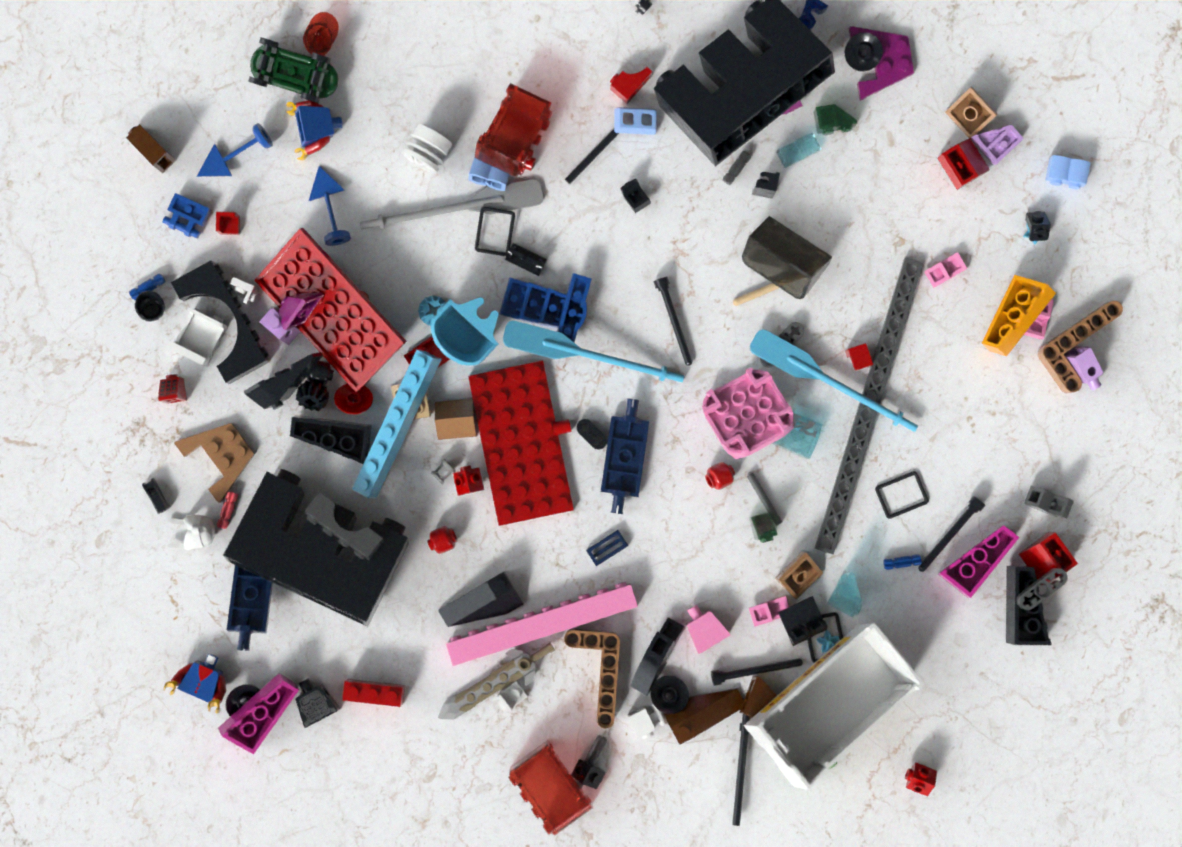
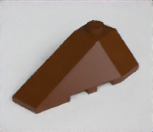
(703, 713)

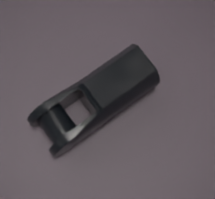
(157, 498)

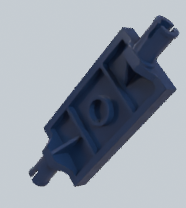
(625, 456)
(248, 606)

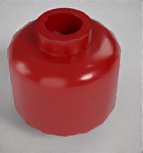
(720, 475)
(442, 539)

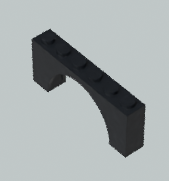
(247, 352)

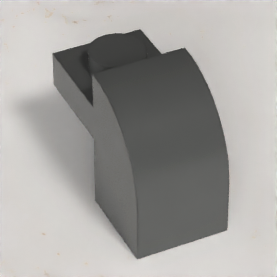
(1048, 502)

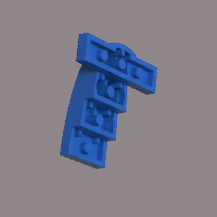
(546, 306)

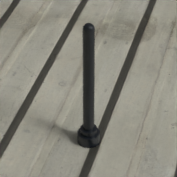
(663, 285)
(974, 506)
(719, 677)

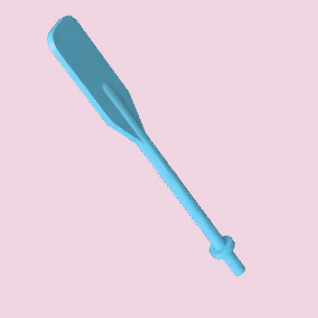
(558, 346)
(801, 365)

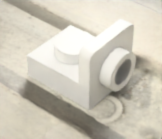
(242, 287)
(511, 696)

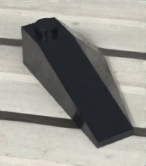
(276, 390)
(486, 601)

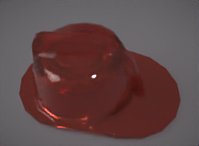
(320, 33)

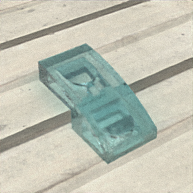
(798, 150)

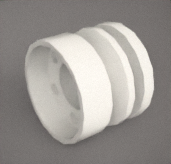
(425, 151)

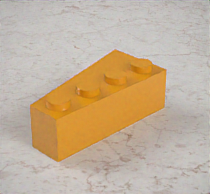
(1016, 313)

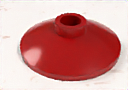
(351, 401)

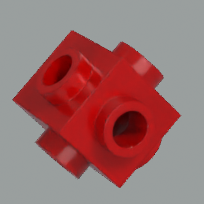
(468, 480)
(921, 779)

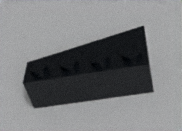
(336, 436)

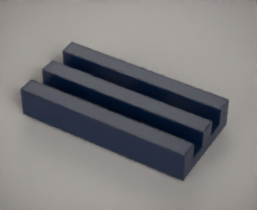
(620, 539)

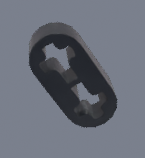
(595, 431)

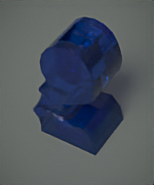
(812, 6)

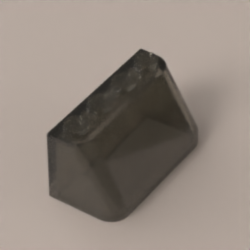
(785, 258)

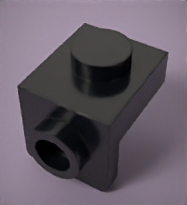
(635, 195)
(1038, 225)
(587, 774)

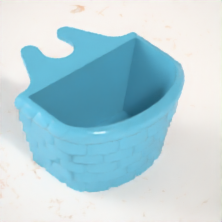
(462, 333)

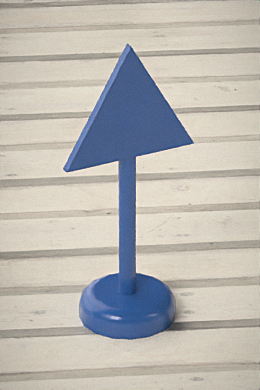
(215, 163)
(323, 187)

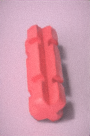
(227, 510)

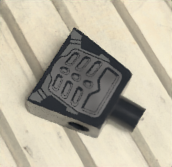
(314, 703)

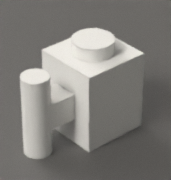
(643, 722)

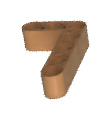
(1074, 339)
(604, 669)

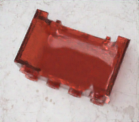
(514, 131)
(549, 788)

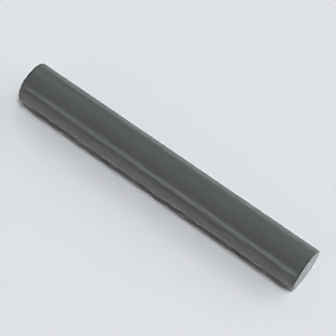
(764, 499)

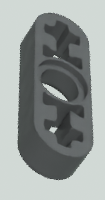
(788, 330)
(1033, 587)

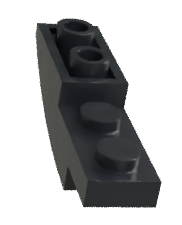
(656, 656)

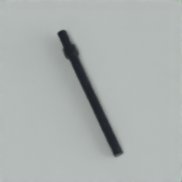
(740, 771)

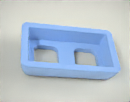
(636, 127)

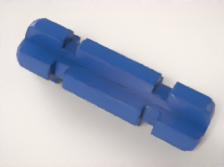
(148, 285)
(901, 562)

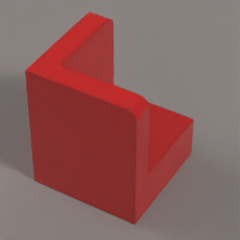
(227, 223)
(859, 356)

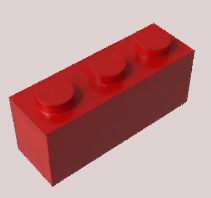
(373, 692)

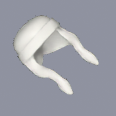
(200, 532)

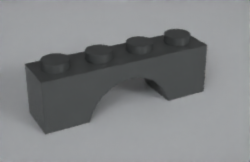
(364, 541)

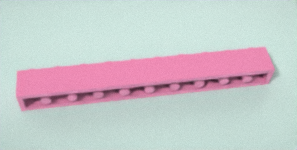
(540, 625)

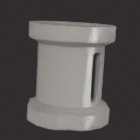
(443, 471)

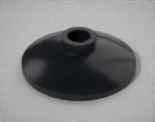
(853, 52)
(673, 686)
(237, 694)

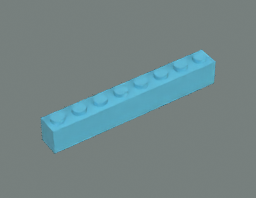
(396, 424)

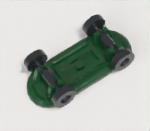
(293, 71)

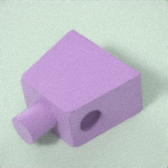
(273, 324)
(1085, 365)

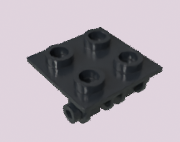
(802, 621)

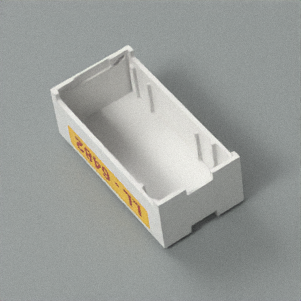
(834, 704)

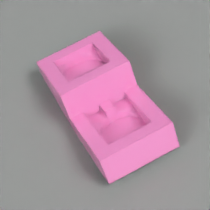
(945, 270)
(1039, 326)
(768, 610)

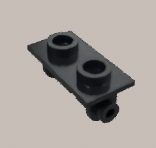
(525, 259)

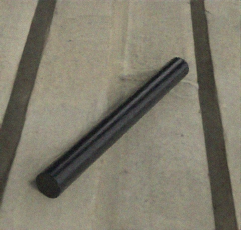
(590, 157)

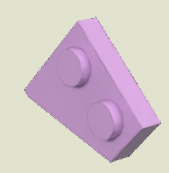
(997, 142)

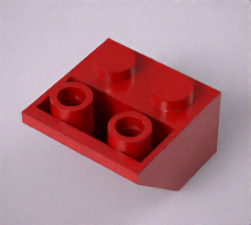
(963, 163)
(1047, 554)

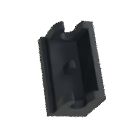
(765, 187)

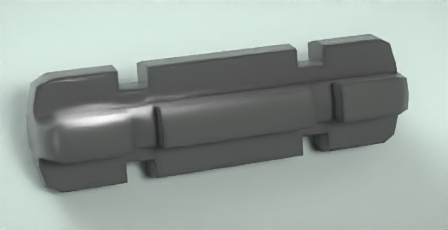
(736, 167)

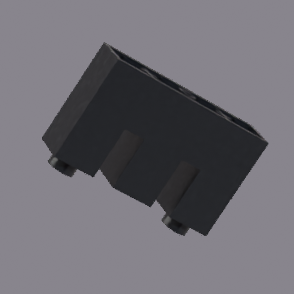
(750, 88)
(311, 561)

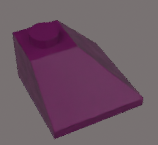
(298, 308)

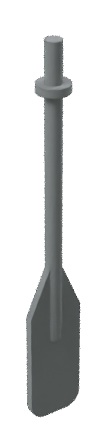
(516, 196)

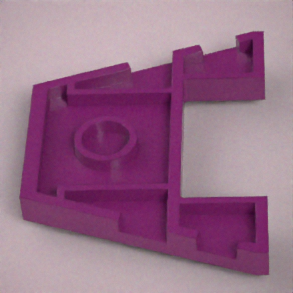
(894, 65)

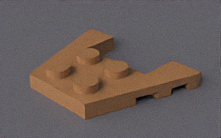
(225, 449)

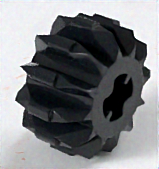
(312, 395)

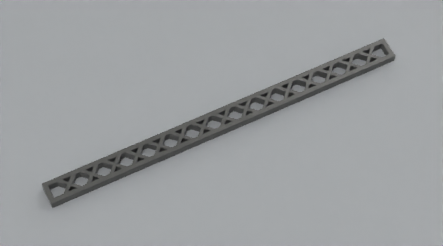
(858, 417)

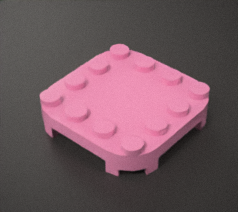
(748, 413)

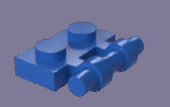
(189, 210)

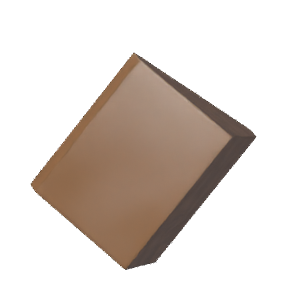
(971, 112)
(455, 419)
(799, 575)

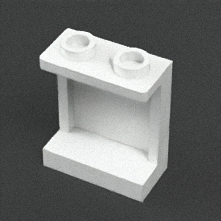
(199, 336)

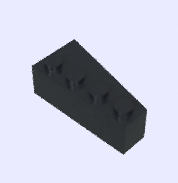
(1023, 625)

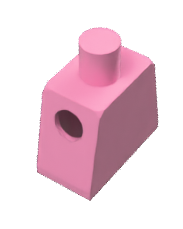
(705, 629)

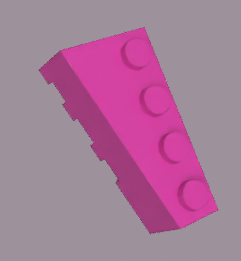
(976, 565)
(259, 714)

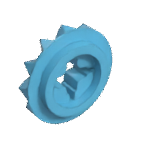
(435, 301)

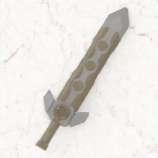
(496, 681)

